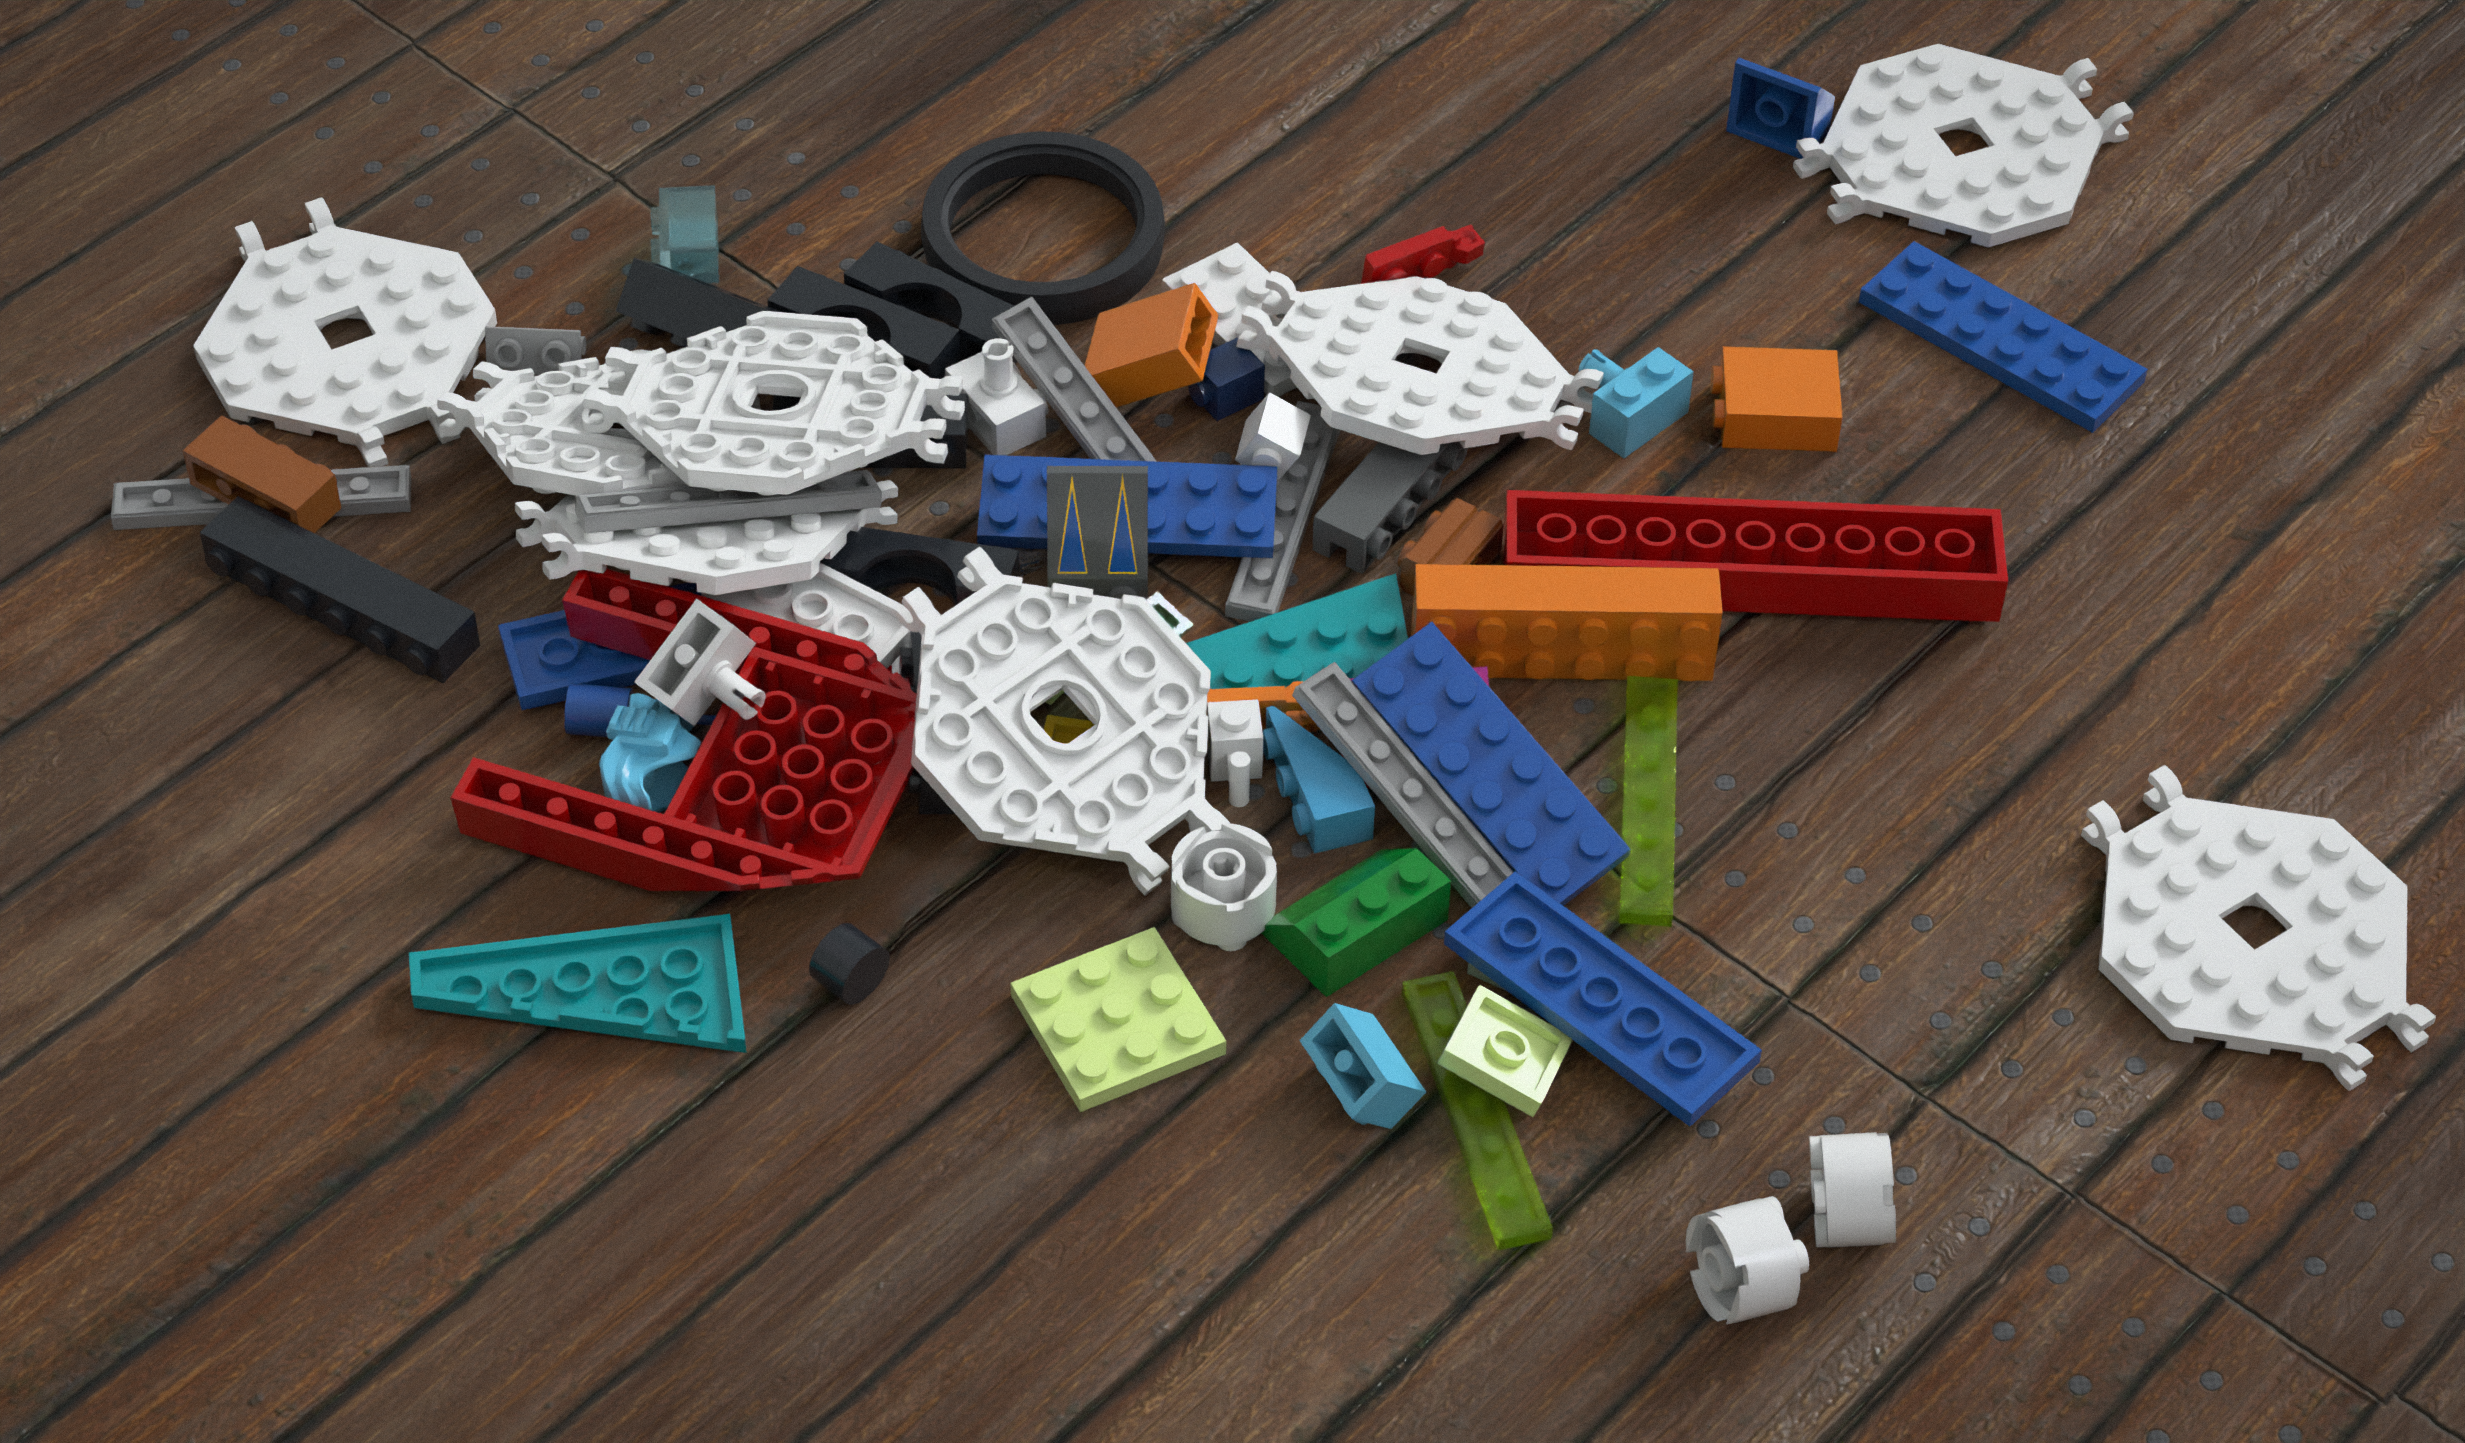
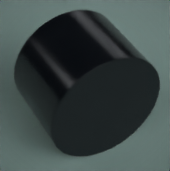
(849, 963)

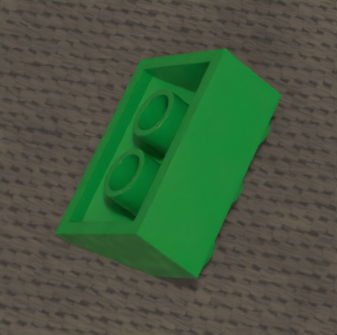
(1361, 917)

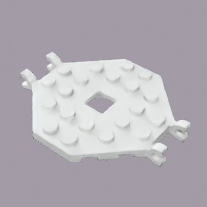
(1896, 163)
(276, 366)
(1489, 380)
(699, 401)
(541, 434)
(713, 554)
(1004, 774)
(2193, 976)

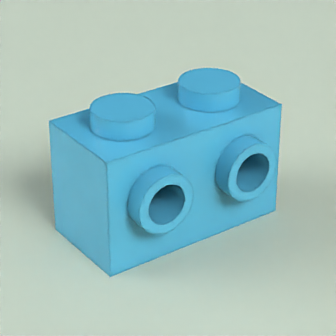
(1362, 1066)

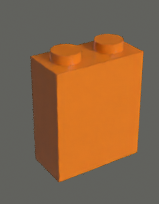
(1152, 345)
(1777, 399)

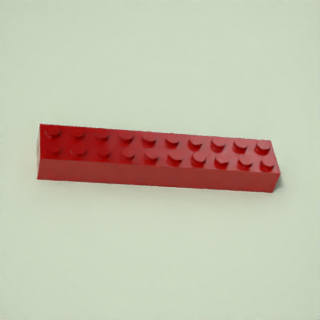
(1778, 551)

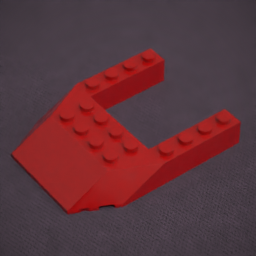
(765, 798)

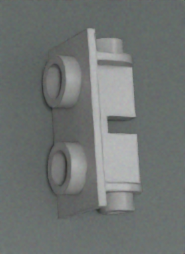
(532, 348)

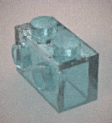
(687, 231)

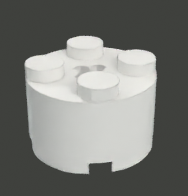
(1223, 885)
(1852, 1189)
(1745, 1260)

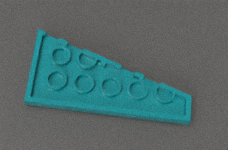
(1294, 644)
(627, 981)

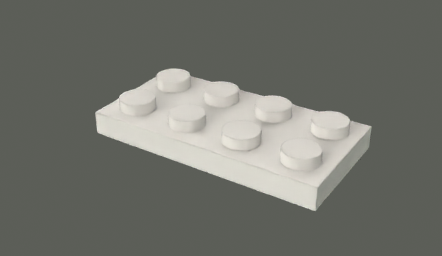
(1230, 284)
(834, 606)

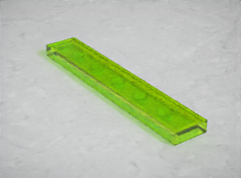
(1649, 801)
(1478, 1121)

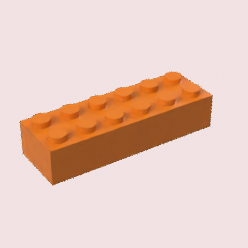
(1575, 619)

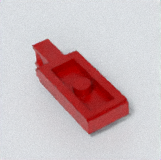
(1423, 255)

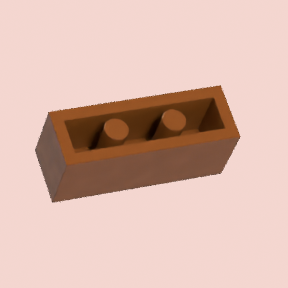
(238, 462)

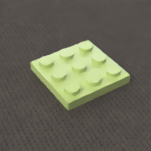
(1118, 1019)

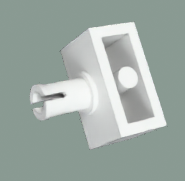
(1000, 402)
(701, 664)

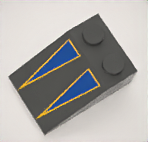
(1098, 528)

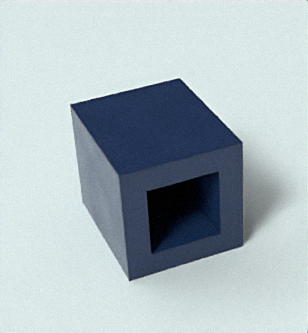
(1230, 381)

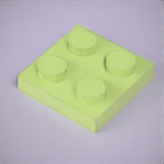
(1505, 1050)

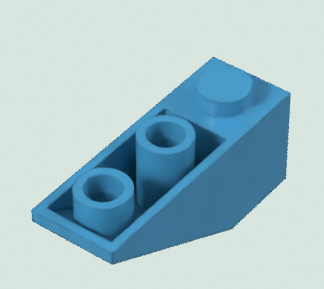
(1324, 788)

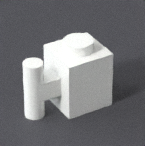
(1273, 435)
(1235, 746)

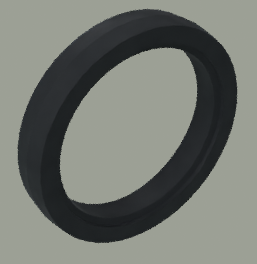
(1053, 155)

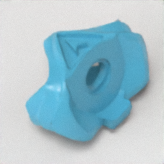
(646, 753)

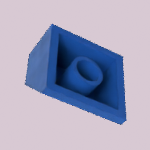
(1777, 108)

